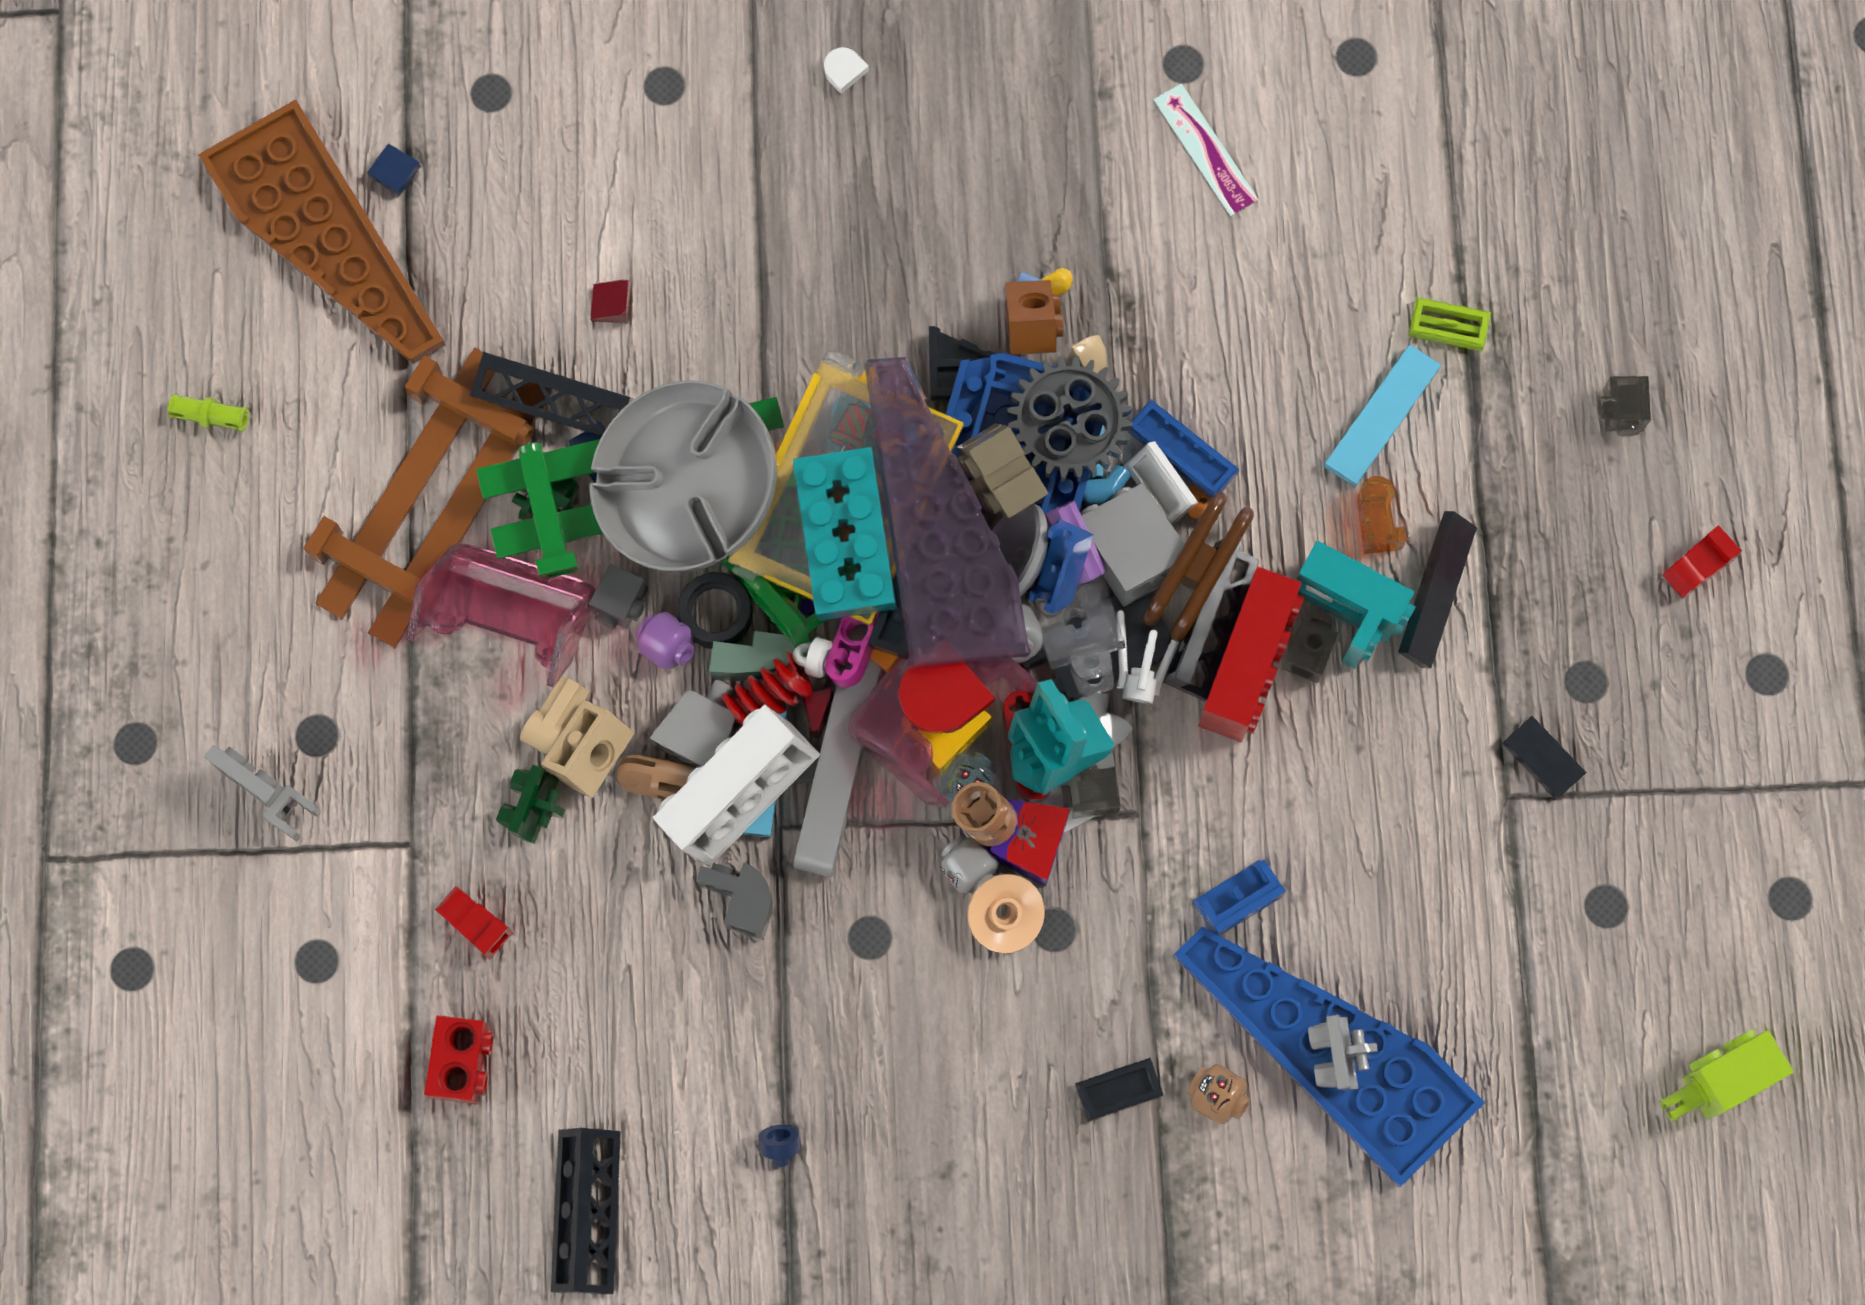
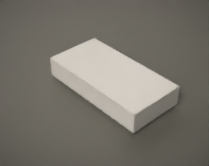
(1161, 481)

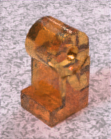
(1376, 517)

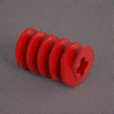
(773, 691)

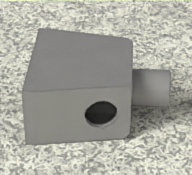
(696, 726)

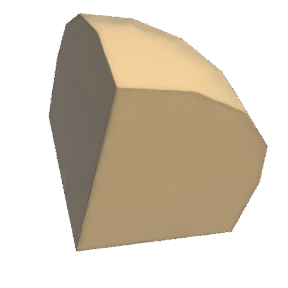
(1090, 349)

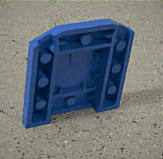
(982, 399)

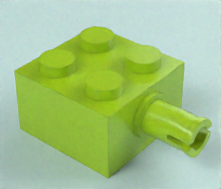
(1730, 1078)

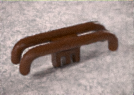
(1199, 566)

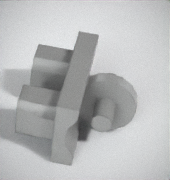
(1341, 1071)

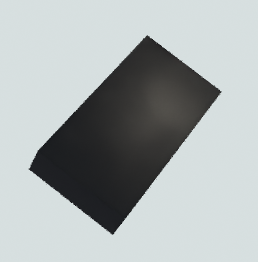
(1544, 758)
(1119, 1089)

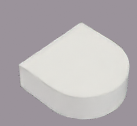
(844, 68)

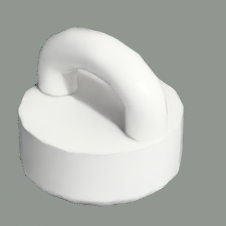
(816, 656)

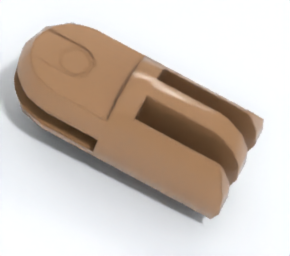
(652, 776)

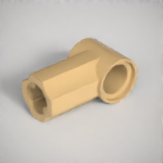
(548, 723)

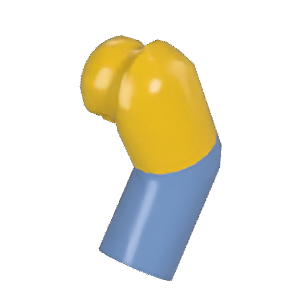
(1060, 279)

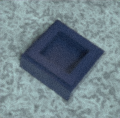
(394, 169)

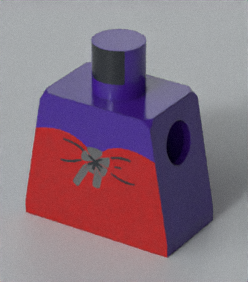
(1034, 841)

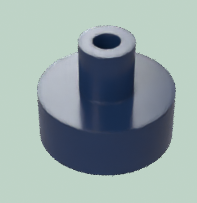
(779, 1143)

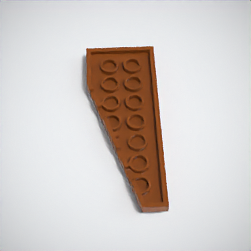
(303, 208)

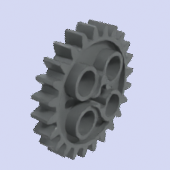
(1054, 387)

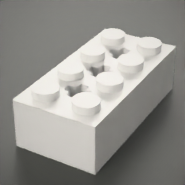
(735, 785)

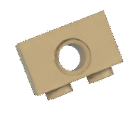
(587, 748)

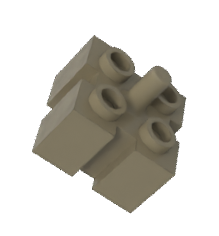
(1000, 471)

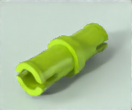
(208, 412)

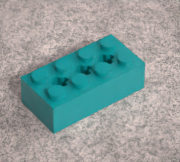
(823, 518)

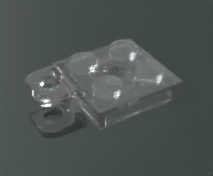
(1085, 648)

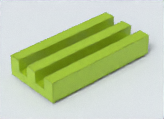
(1447, 337)

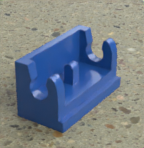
(1062, 566)
(1239, 897)

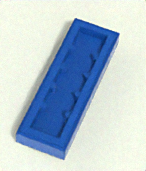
(1183, 449)

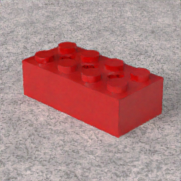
(1247, 662)

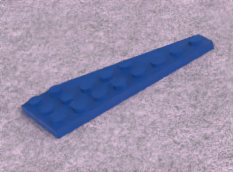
(1404, 1101)

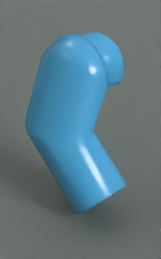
(1102, 490)

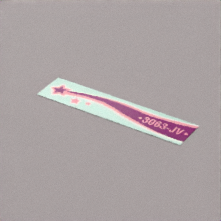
(1206, 149)

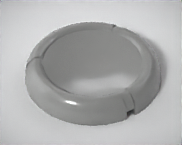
(683, 476)

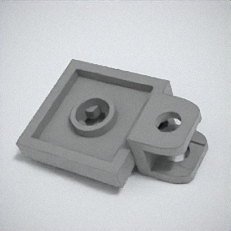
(261, 786)

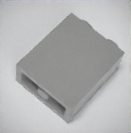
(1133, 542)

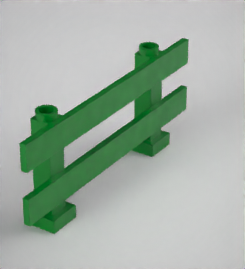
(550, 528)

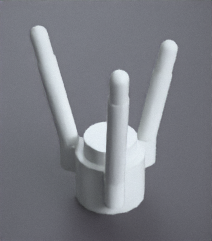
(1140, 684)

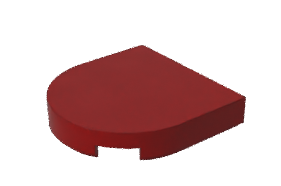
(942, 697)

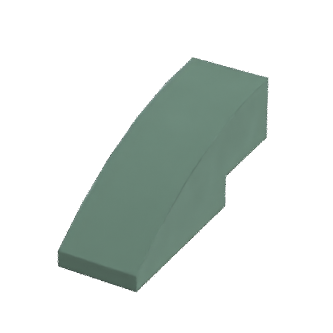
(739, 661)

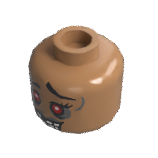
(1219, 1094)

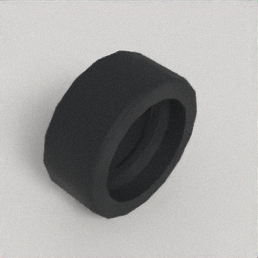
(715, 581)

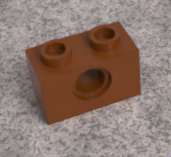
(1032, 317)

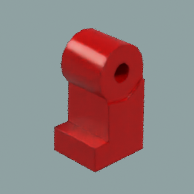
(1702, 562)
(474, 922)

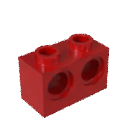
(446, 1059)

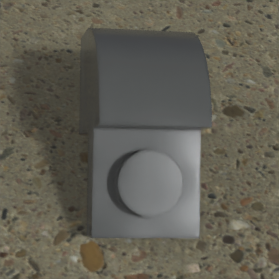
(751, 897)

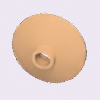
(1023, 915)

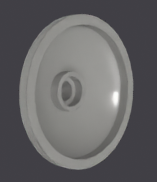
(1023, 543)

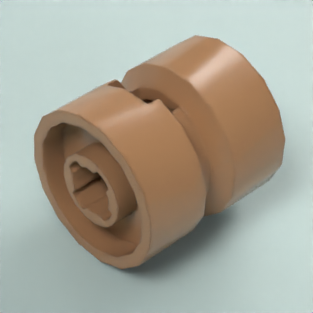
(984, 814)

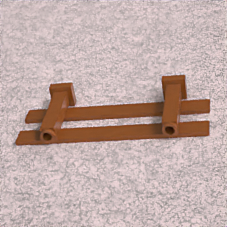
(362, 558)

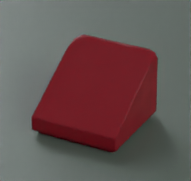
(611, 302)
(817, 709)

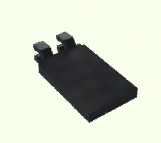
(1136, 639)

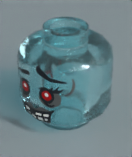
(967, 770)

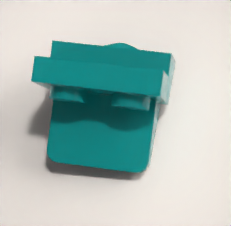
(1055, 739)

